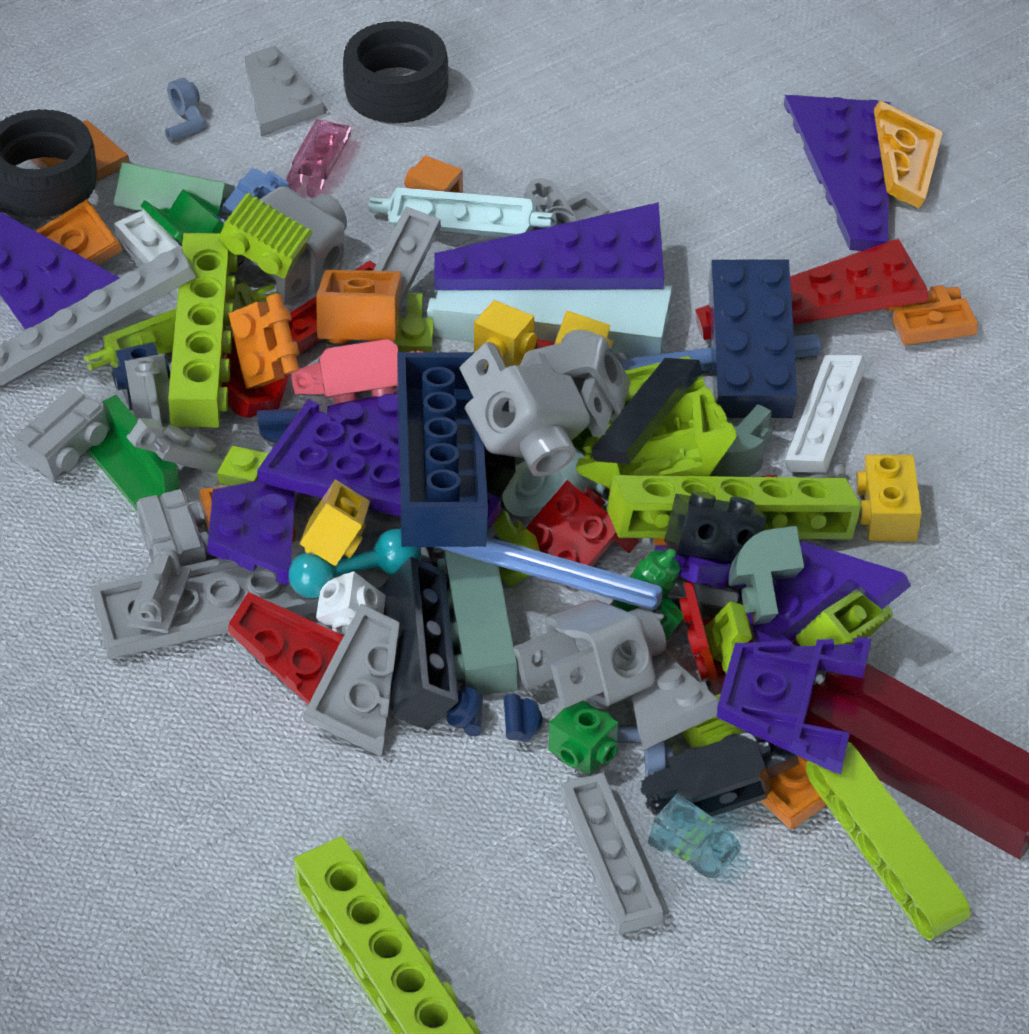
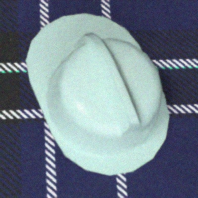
(530, 493)

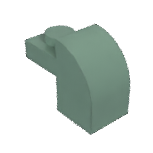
(746, 451)
(765, 558)

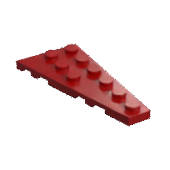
(849, 286)

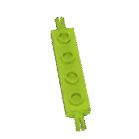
(161, 329)

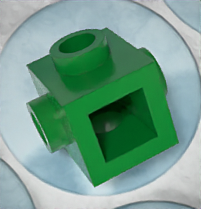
(583, 737)

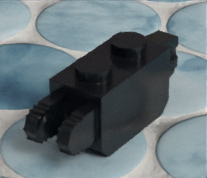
(719, 774)

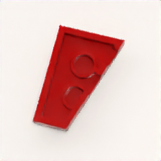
(285, 643)

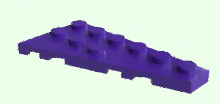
(847, 160)
(584, 254)
(41, 274)
(325, 448)

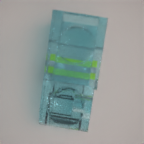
(694, 837)

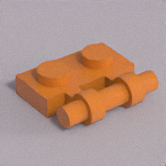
(937, 319)
(264, 342)

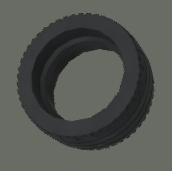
(395, 97)
(49, 189)

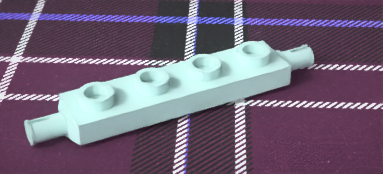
(466, 212)

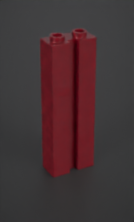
(931, 754)

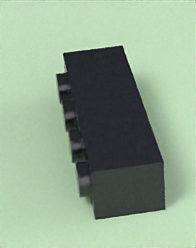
(424, 659)

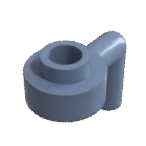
(184, 100)
(654, 757)

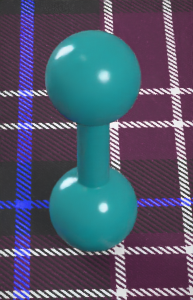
(311, 572)

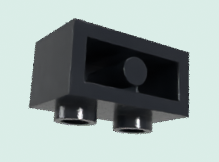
(710, 526)

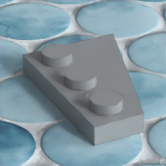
(279, 91)
(357, 683)
(671, 703)

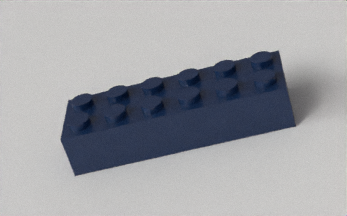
(438, 454)

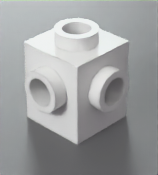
(341, 599)

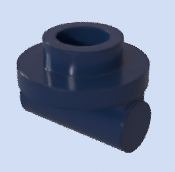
(274, 422)
(467, 712)
(521, 717)

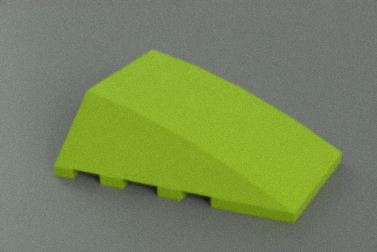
(683, 445)

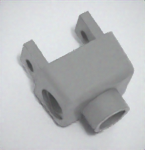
(325, 245)
(595, 373)
(546, 409)
(606, 672)

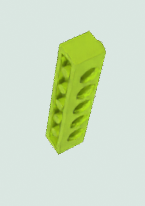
(202, 335)
(815, 505)
(336, 867)

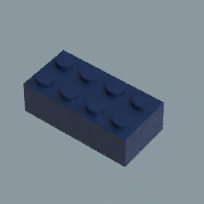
(752, 336)

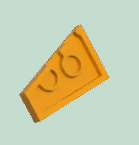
(906, 152)

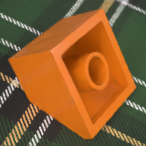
(358, 305)

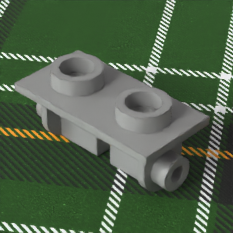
(149, 388)
(159, 593)

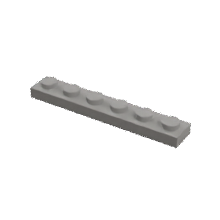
(94, 313)

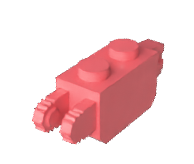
(350, 371)

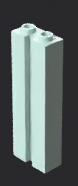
(636, 315)

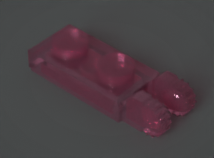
(318, 155)

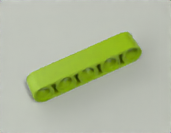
(891, 845)

